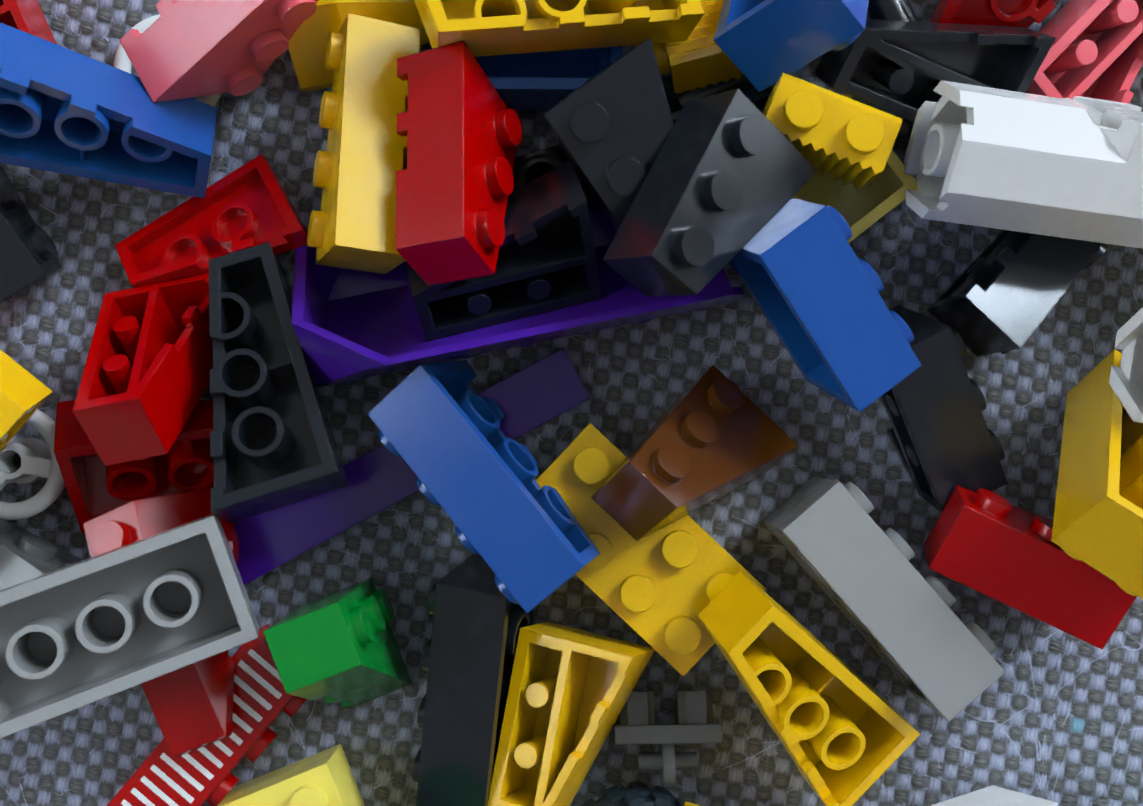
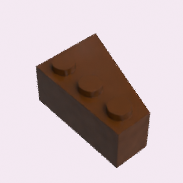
(693, 456)

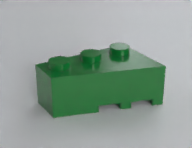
(339, 647)

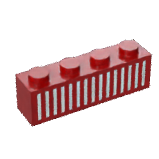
(207, 772)

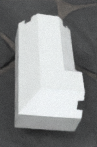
(1029, 164)

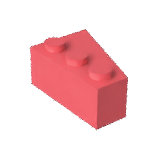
(212, 45)
(1093, 51)

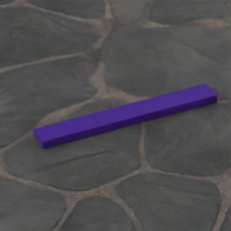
(384, 479)

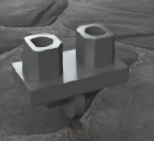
(693, 725)

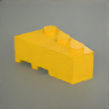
(560, 711)

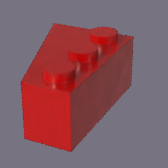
(457, 166)
(145, 368)
(1012, 559)

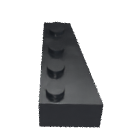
(268, 413)
(467, 685)

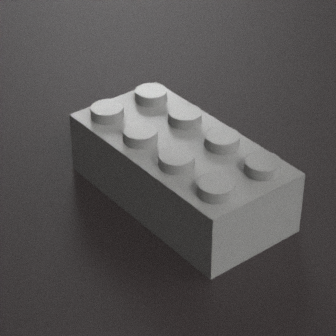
(884, 595)
(119, 621)

